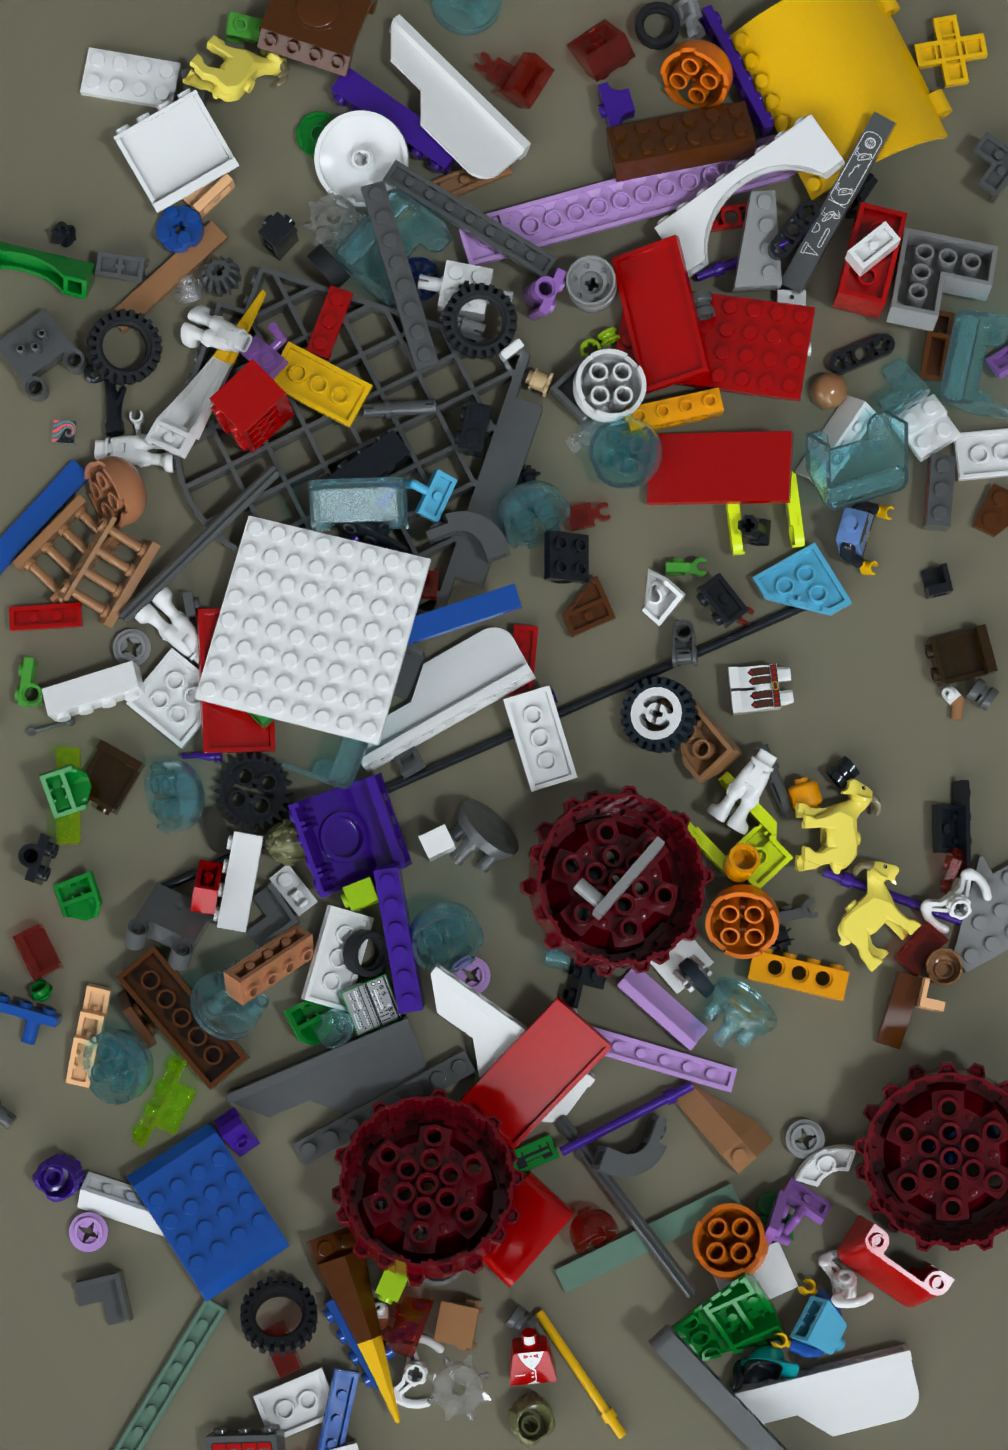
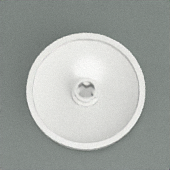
(358, 152)

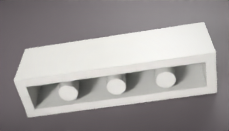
(93, 691)
(239, 882)

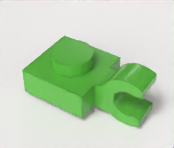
(678, 567)

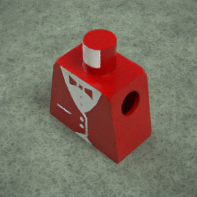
(531, 1359)

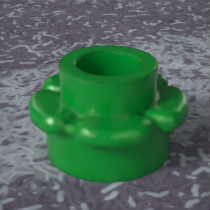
(41, 990)

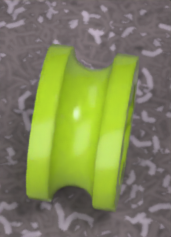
(608, 337)
(584, 345)

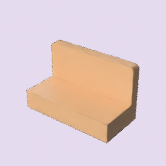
(210, 195)
(927, 1003)

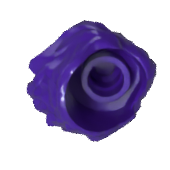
(59, 1177)

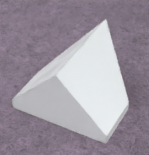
(660, 597)

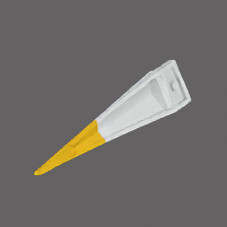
(188, 414)

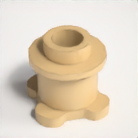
(539, 381)

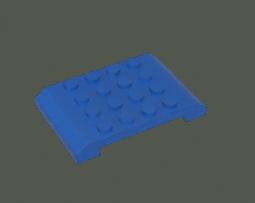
(208, 1211)

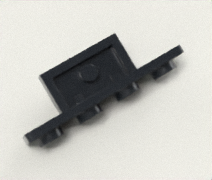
(374, 534)
(952, 824)
(578, 977)

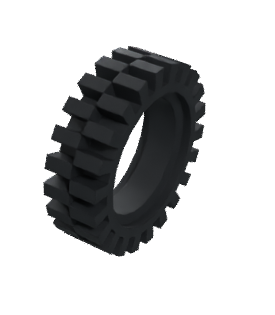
(487, 293)
(145, 329)
(285, 1342)

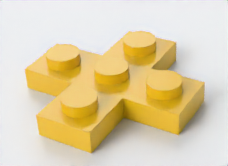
(950, 51)

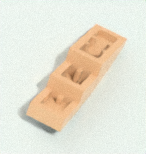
(90, 1024)

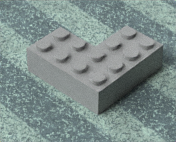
(934, 265)

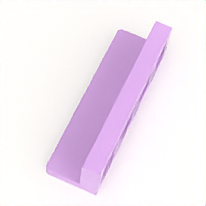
(663, 1008)

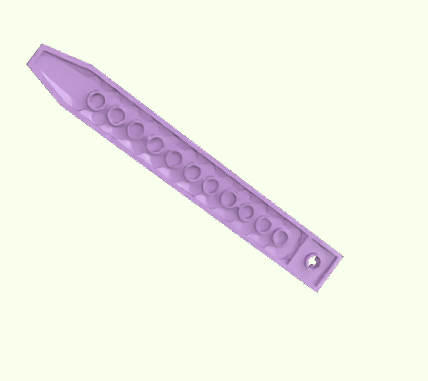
(608, 205)

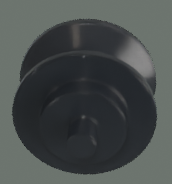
(63, 234)
(529, 474)
(783, 939)

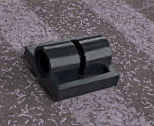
(566, 557)
(39, 870)

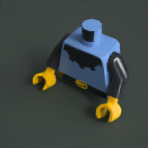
(855, 531)

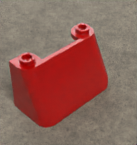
(540, 1220)
(864, 1253)

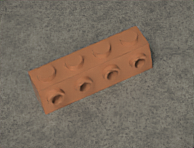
(269, 964)

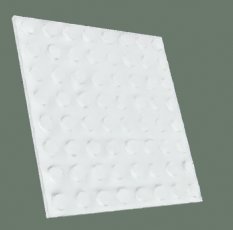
(313, 630)

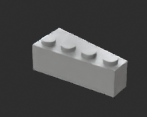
(754, 267)

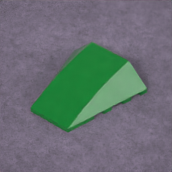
(731, 1320)

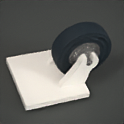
(687, 969)

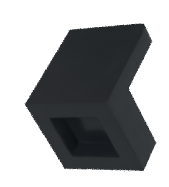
(936, 581)

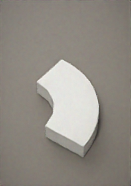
(825, 1162)

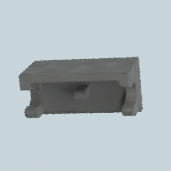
(121, 266)

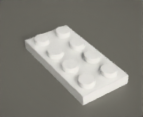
(130, 78)
(540, 738)
(327, 969)

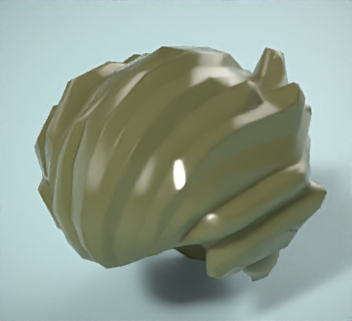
(283, 843)
(531, 1419)

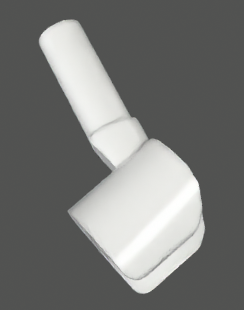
(137, 423)

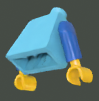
(818, 1327)

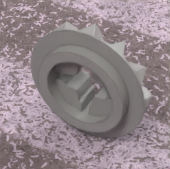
(136, 637)
(810, 1128)

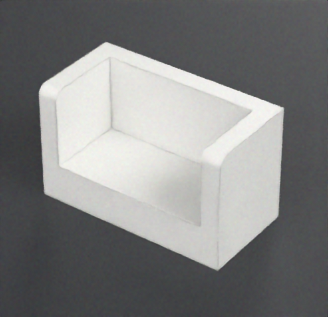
(872, 248)
(437, 842)

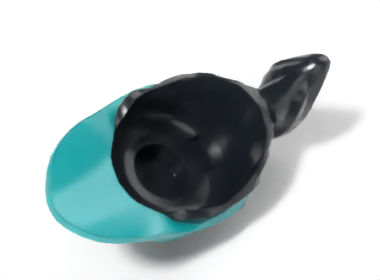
(762, 1364)

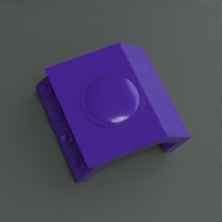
(348, 834)

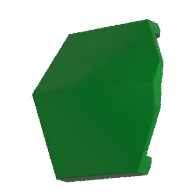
(66, 790)
(79, 897)
(305, 1020)

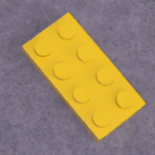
(322, 385)

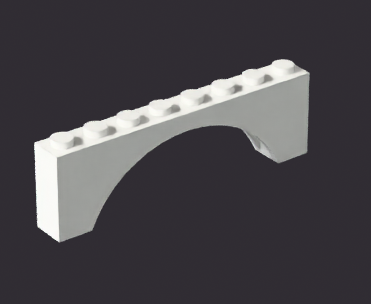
(798, 149)

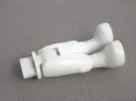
(220, 334)
(135, 450)
(179, 633)
(747, 787)

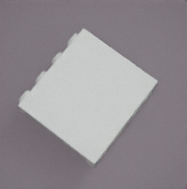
(175, 150)

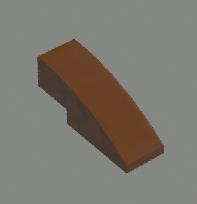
(936, 347)
(899, 1009)

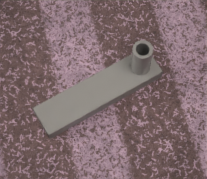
(604, 903)

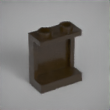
(960, 656)
(111, 777)

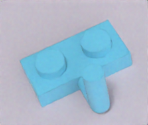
(434, 495)

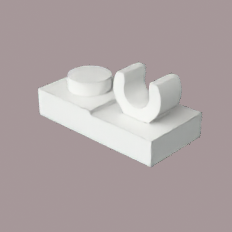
(293, 890)

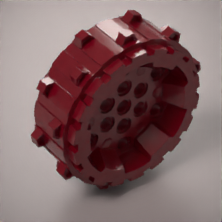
(655, 923)
(890, 1157)
(450, 1241)

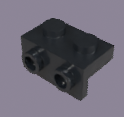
(721, 600)

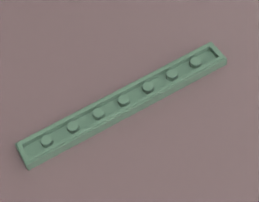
(632, 1245)
(172, 1376)

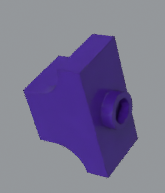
(615, 105)
(236, 1132)

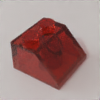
(601, 50)
(408, 1325)

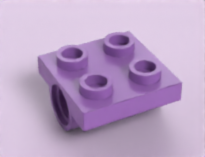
(543, 302)

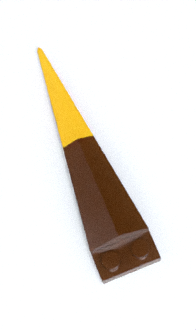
(352, 1293)

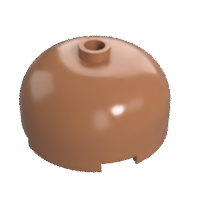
(123, 486)

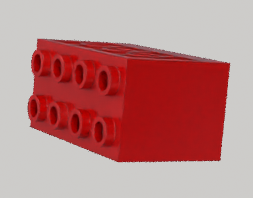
(869, 292)
(251, 407)

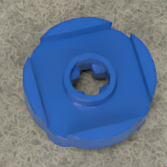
(176, 217)

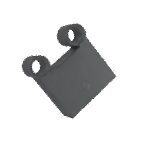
(38, 348)
(168, 921)

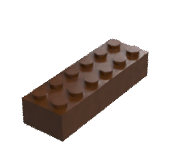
(680, 141)
(166, 1001)

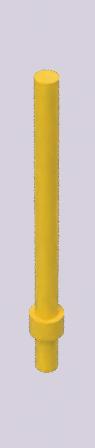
(607, 1414)

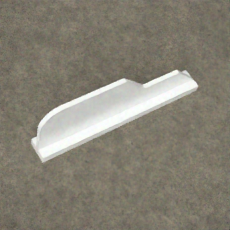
(454, 109)
(452, 690)
(490, 1028)
(841, 1393)

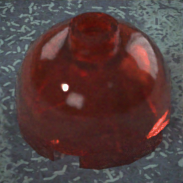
(592, 1228)

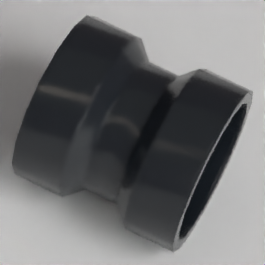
(842, 772)

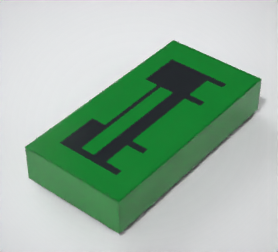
(535, 1154)

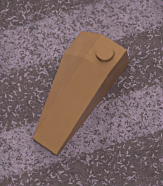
(709, 748)
(727, 1129)

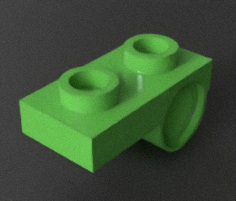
(242, 28)
(27, 672)

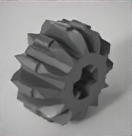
(221, 276)

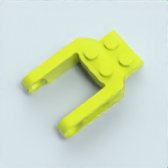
(794, 521)
(763, 837)

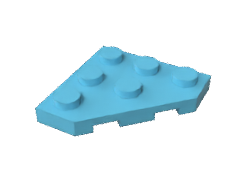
(803, 583)

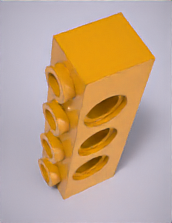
(680, 410)
(834, 988)

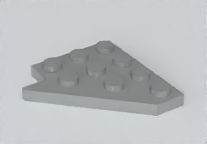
(985, 930)

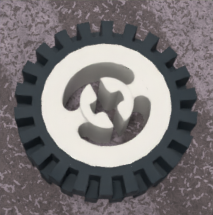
(678, 722)

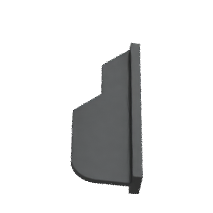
(338, 1076)

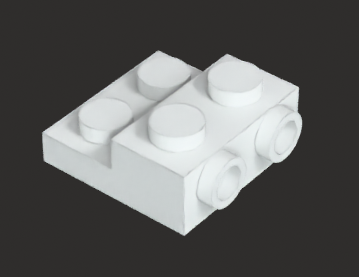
(929, 427)

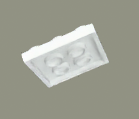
(170, 699)

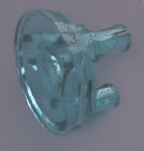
(466, 16)
(742, 1009)
(219, 1012)

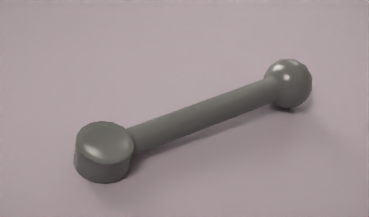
(31, 731)

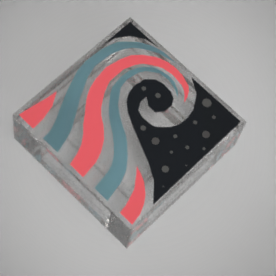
(64, 432)

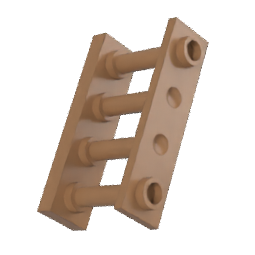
(44, 544)
(121, 591)

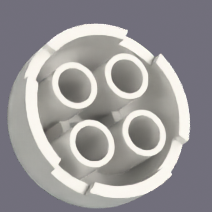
(608, 384)

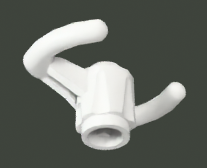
(955, 901)
(843, 1283)
(415, 1373)

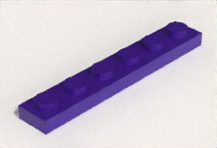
(741, 79)

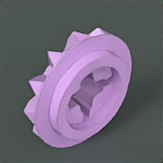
(482, 974)
(77, 1234)

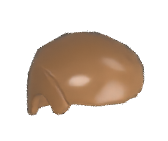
(828, 391)
(944, 967)

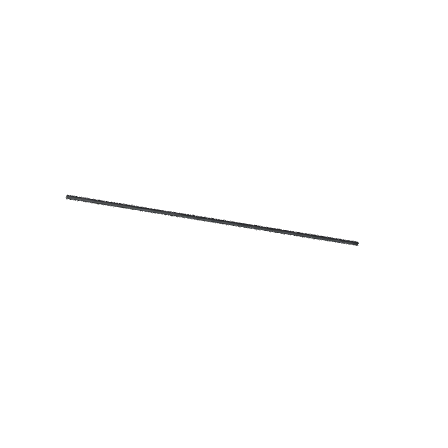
(563, 711)

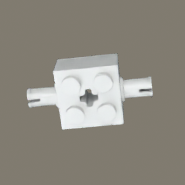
(458, 276)

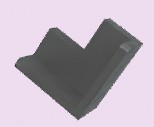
(996, 156)
(563, 393)
(409, 671)
(278, 916)
(109, 1289)

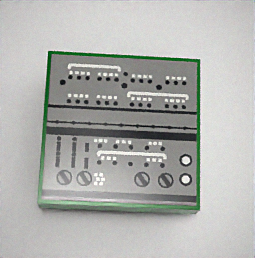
(370, 1004)

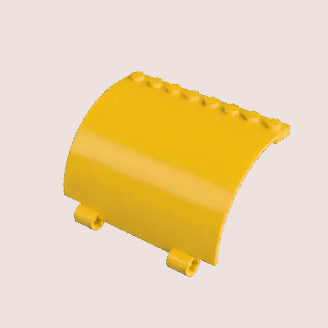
(841, 68)

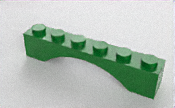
(67, 274)

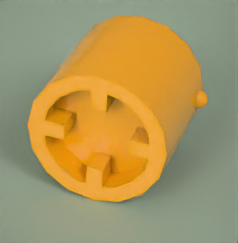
(741, 862)

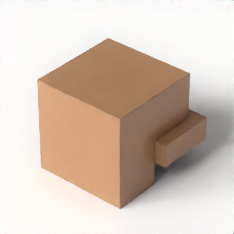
(458, 1323)

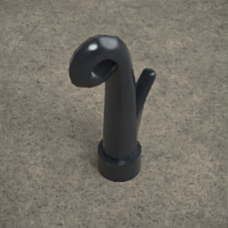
(114, 425)

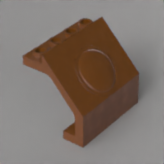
(315, 31)

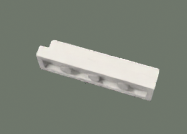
(844, 427)
(115, 1201)

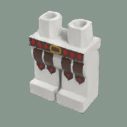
(765, 686)

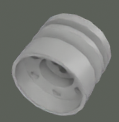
(583, 273)

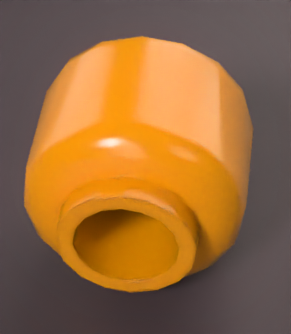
(805, 792)

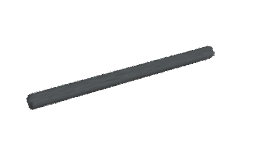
(199, 543)
(630, 1212)

